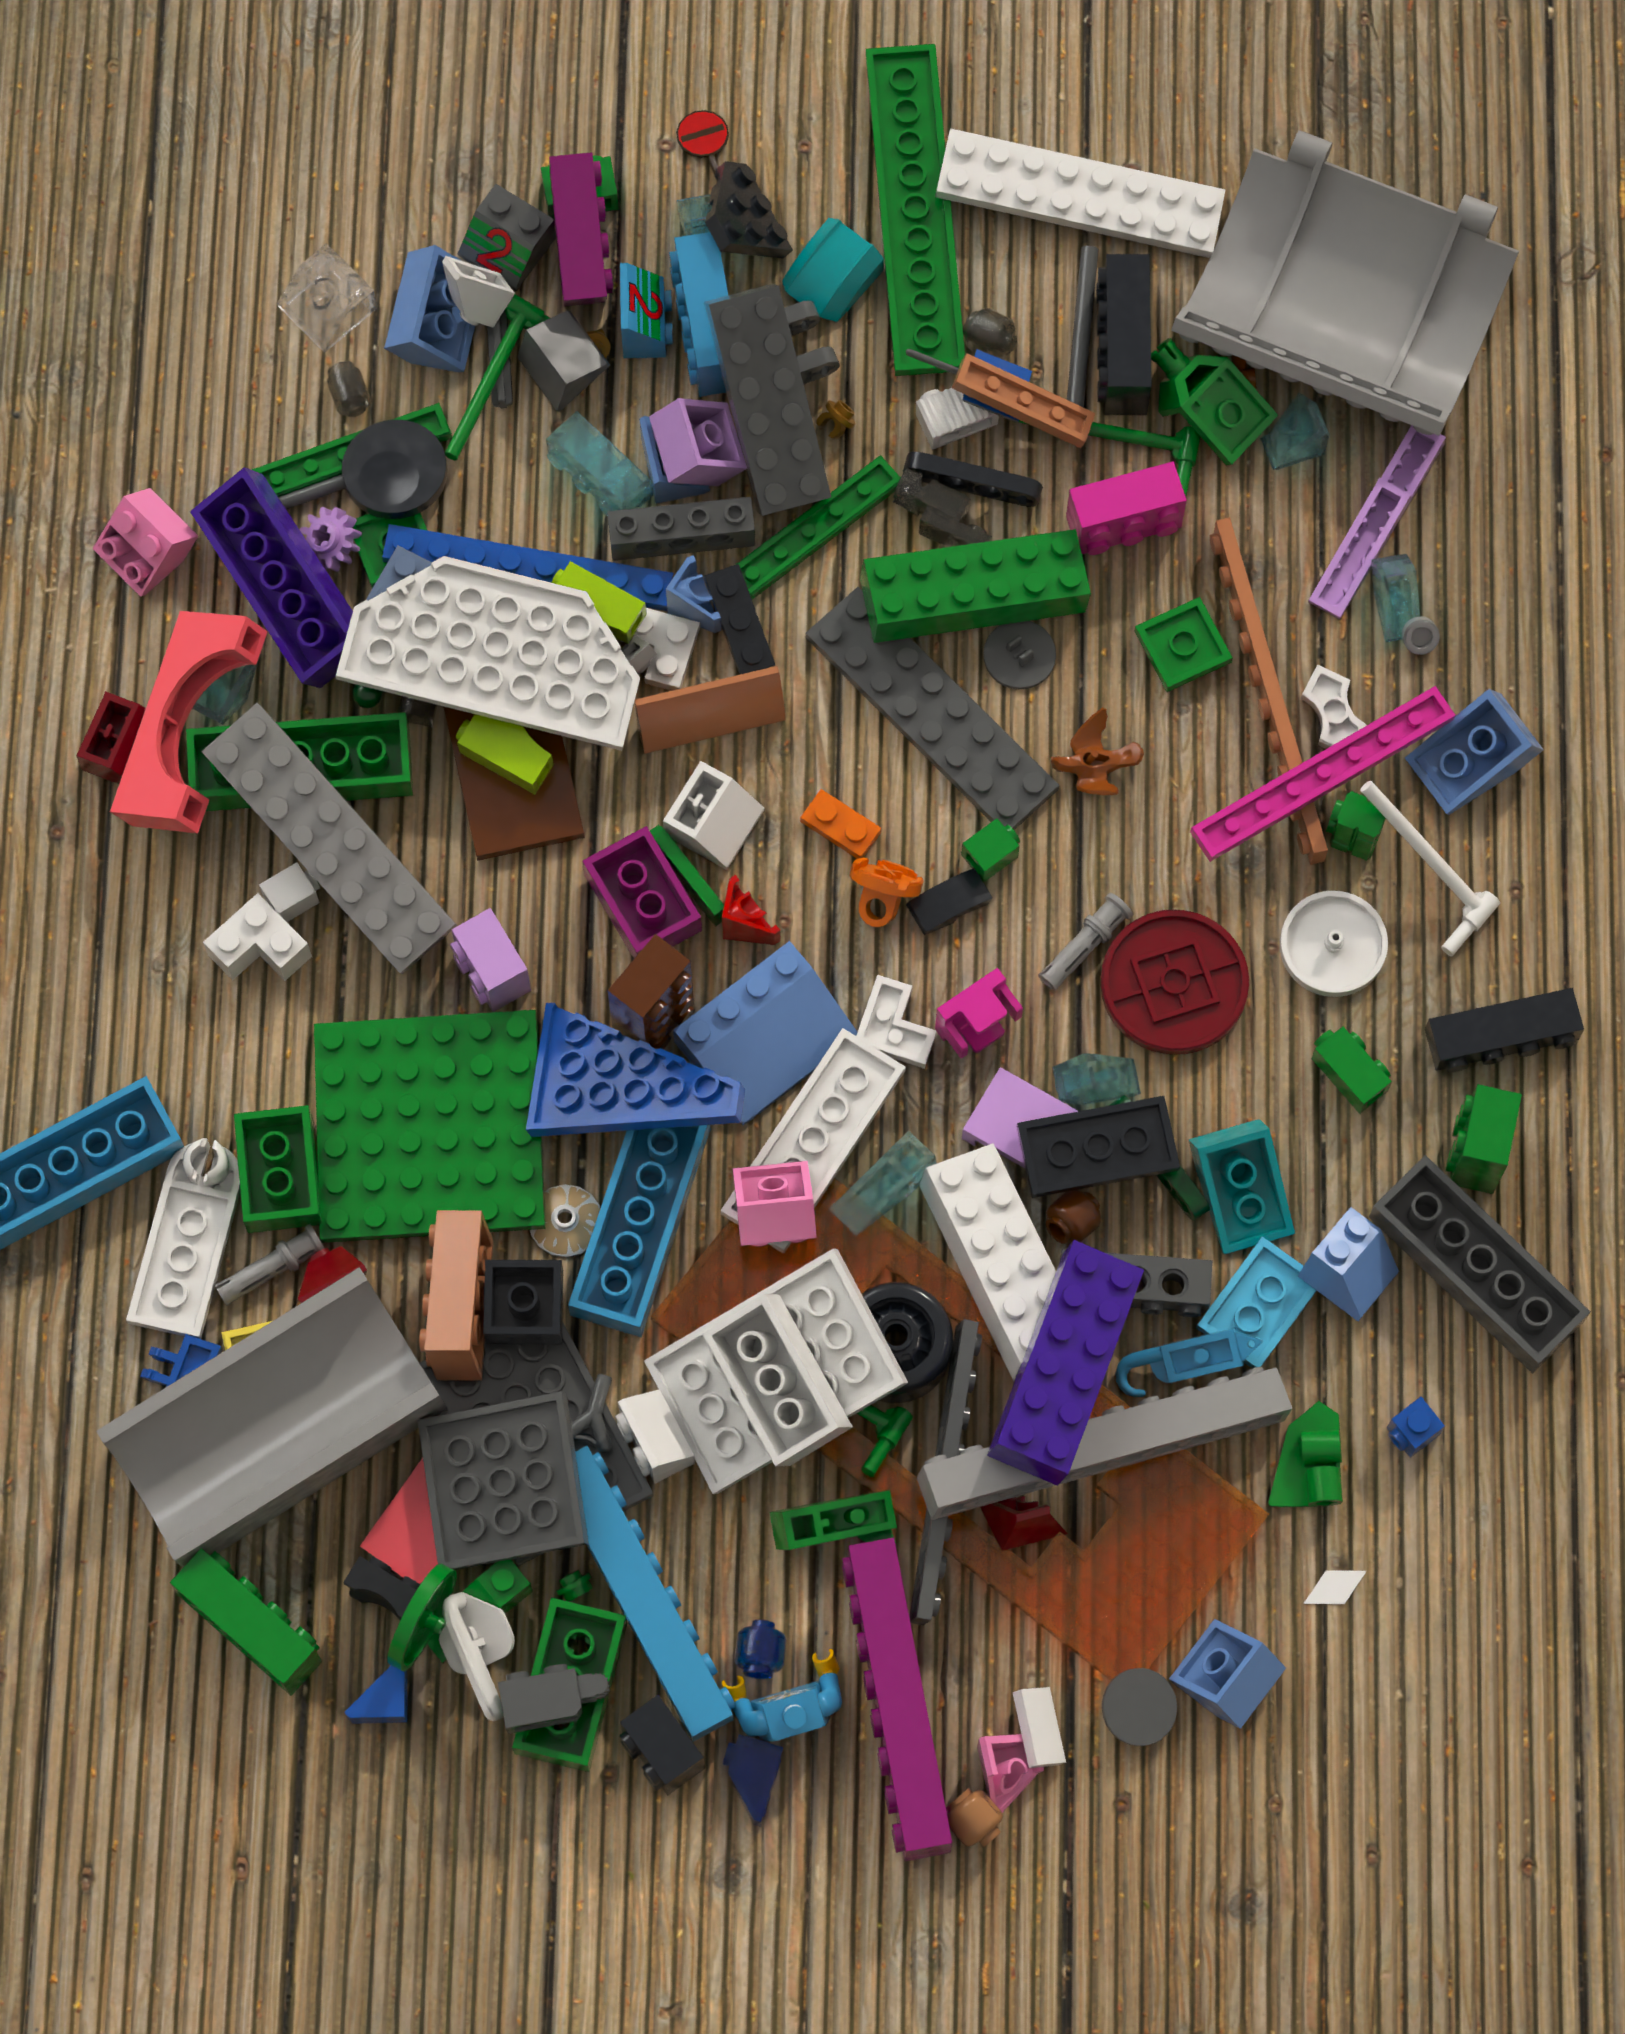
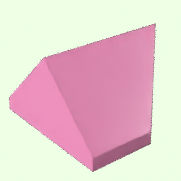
(1005, 1768)

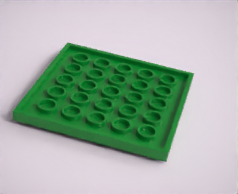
(426, 1123)

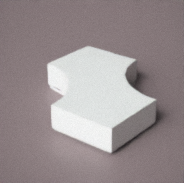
(1328, 697)

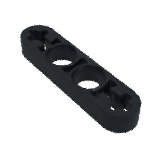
(976, 479)

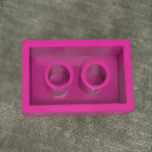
(1126, 508)

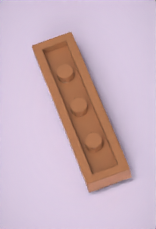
(1023, 400)

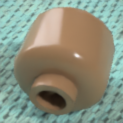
(974, 1818)

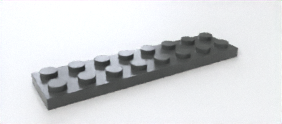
(934, 715)

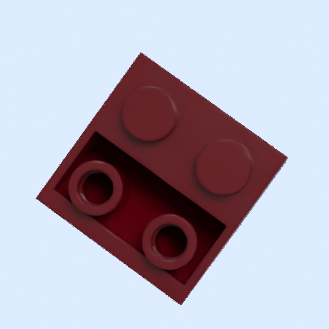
(110, 737)

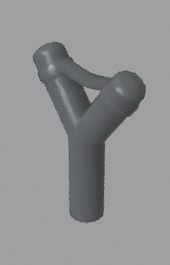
(593, 1416)

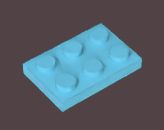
(1260, 1300)

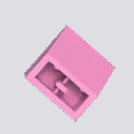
(144, 540)

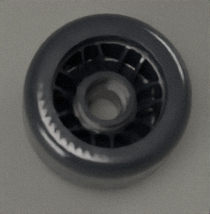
(928, 1334)

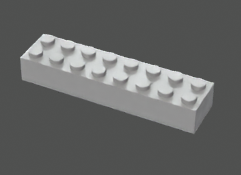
(329, 838)

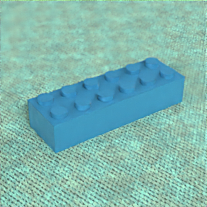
(83, 1159)
(637, 1226)

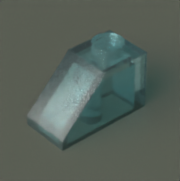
(1395, 593)
(1095, 1079)

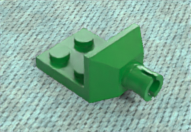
(1212, 400)

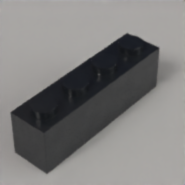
(1504, 1030)

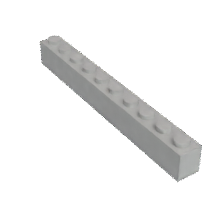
(1115, 1440)

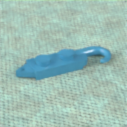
(1188, 1358)

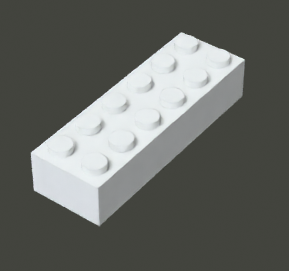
(992, 1245)

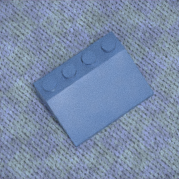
(765, 1029)

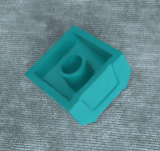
(833, 270)

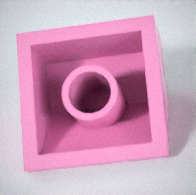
(774, 1203)

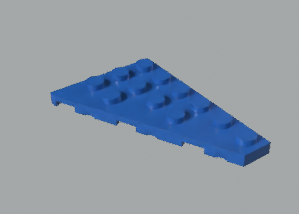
(606, 1082)

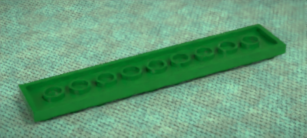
(914, 221)

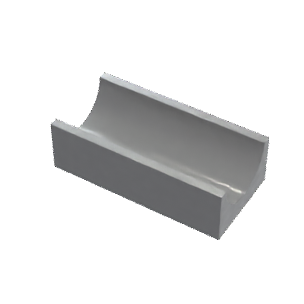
(272, 1419)

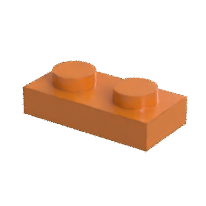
(840, 824)

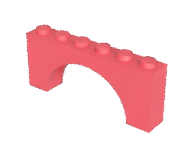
(196, 656)

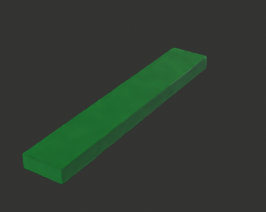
(326, 459)
(818, 525)

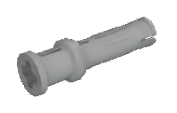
(1095, 930)
(286, 1256)

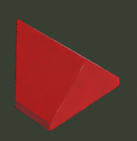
(744, 918)

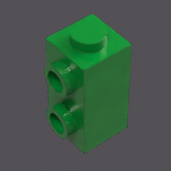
(1350, 1068)

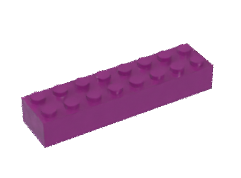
(899, 1700)

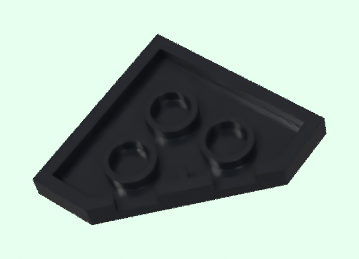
(743, 216)

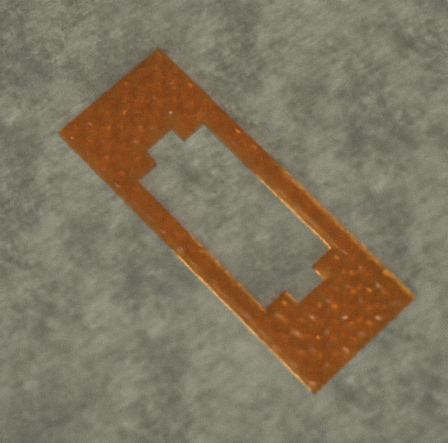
(1146, 1564)

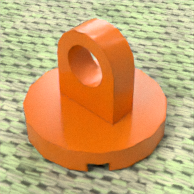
(884, 882)

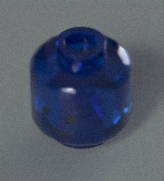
(760, 1650)

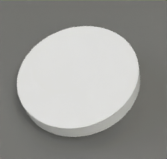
(1333, 943)

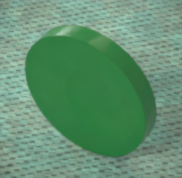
(421, 1618)

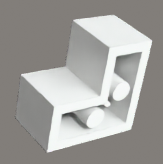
(254, 933)

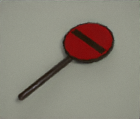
(703, 135)

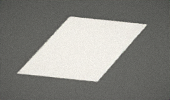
(1335, 1587)

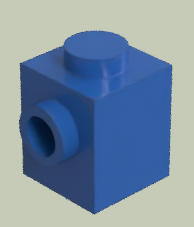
(1414, 1427)

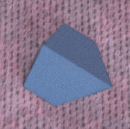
(690, 598)

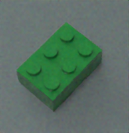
(1483, 1138)
(277, 1169)

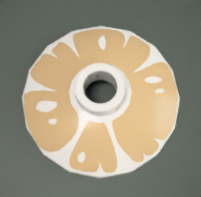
(571, 1237)

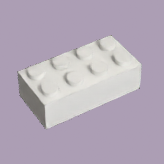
(777, 1380)

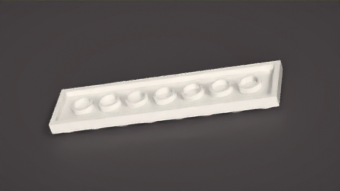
(1080, 193)

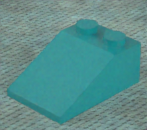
(1242, 1185)

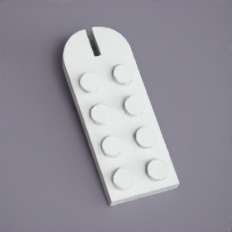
(186, 1241)

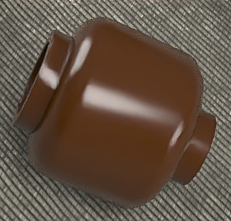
(1073, 1216)

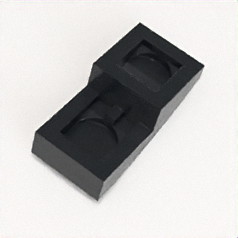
(948, 901)

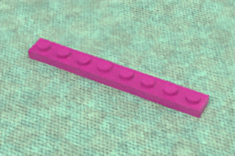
(1322, 773)

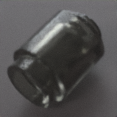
(348, 389)

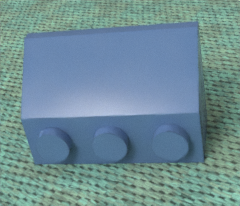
(425, 320)

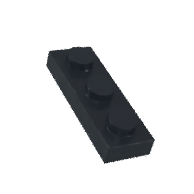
(739, 620)

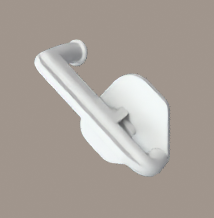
(472, 1640)

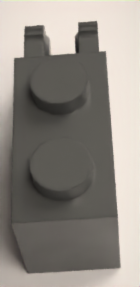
(548, 1697)

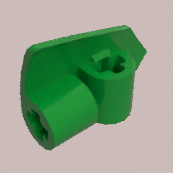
(1310, 1461)

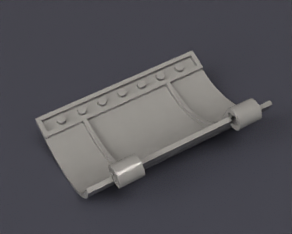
(1351, 285)

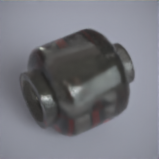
(990, 332)

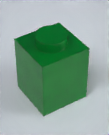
(991, 849)

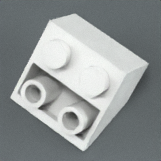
(712, 815)
(656, 1435)

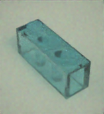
(597, 466)

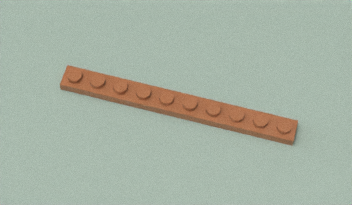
(1263, 674)

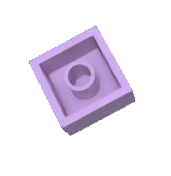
(697, 442)
(491, 960)

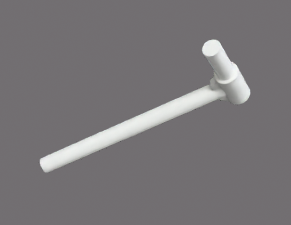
(1477, 905)

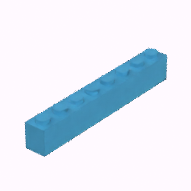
(649, 1605)

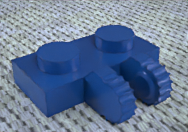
(191, 1355)

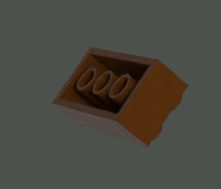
(652, 994)

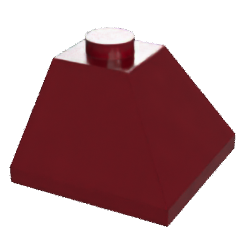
(325, 1269)

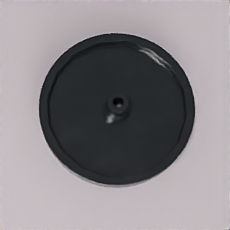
(394, 469)

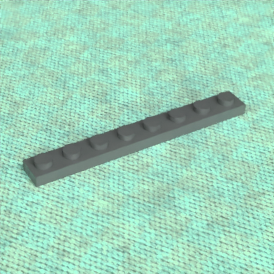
(953, 1420)

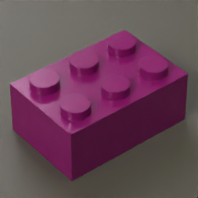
(641, 892)

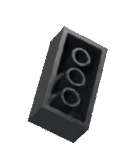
(1124, 334)

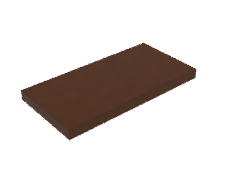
(507, 816)

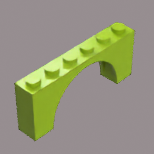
(507, 746)

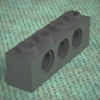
(681, 528)
(1191, 1274)

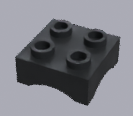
(375, 1584)

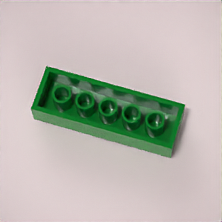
(974, 585)
(355, 753)

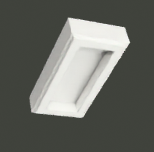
(1039, 1727)

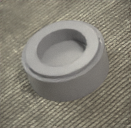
(1420, 635)

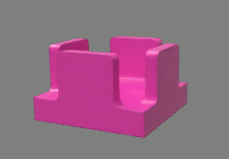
(977, 1014)

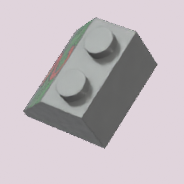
(507, 236)

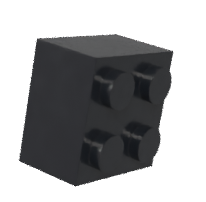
(523, 1302)
(661, 1745)

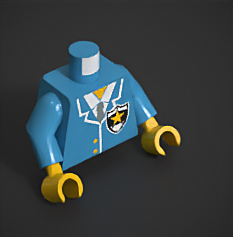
(793, 1709)

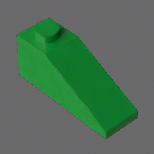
(832, 1520)
(499, 1586)

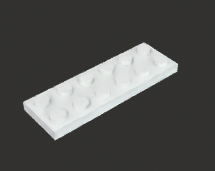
(829, 1114)

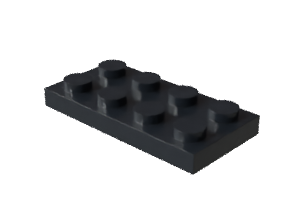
(1098, 1146)

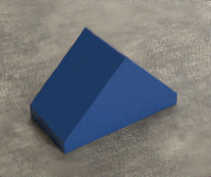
(383, 1701)

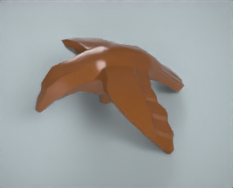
(1094, 763)

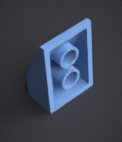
(1474, 752)

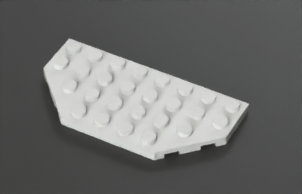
(495, 651)

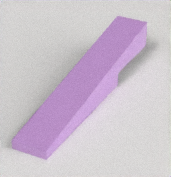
(1376, 521)

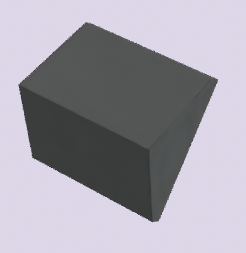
(561, 358)

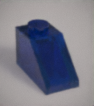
(753, 1773)

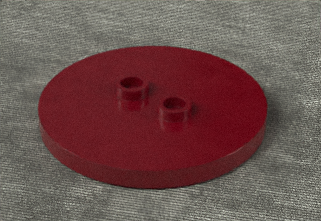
(1174, 982)

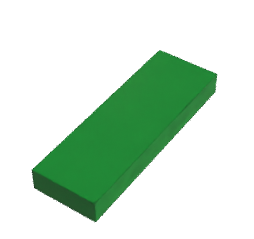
(689, 876)

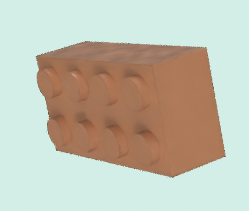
(456, 1295)

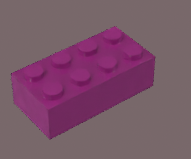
(578, 229)

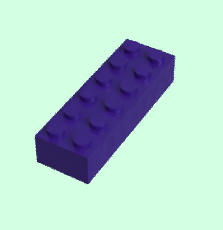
(277, 574)
(1065, 1363)

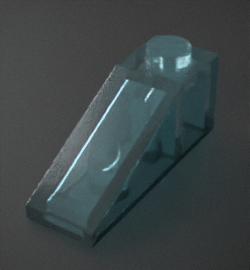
(884, 1184)

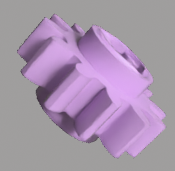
(332, 537)

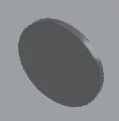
(1019, 654)
(1139, 1706)

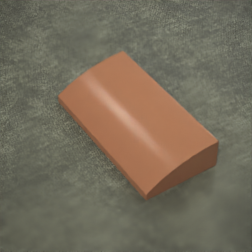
(710, 709)

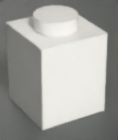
(291, 892)

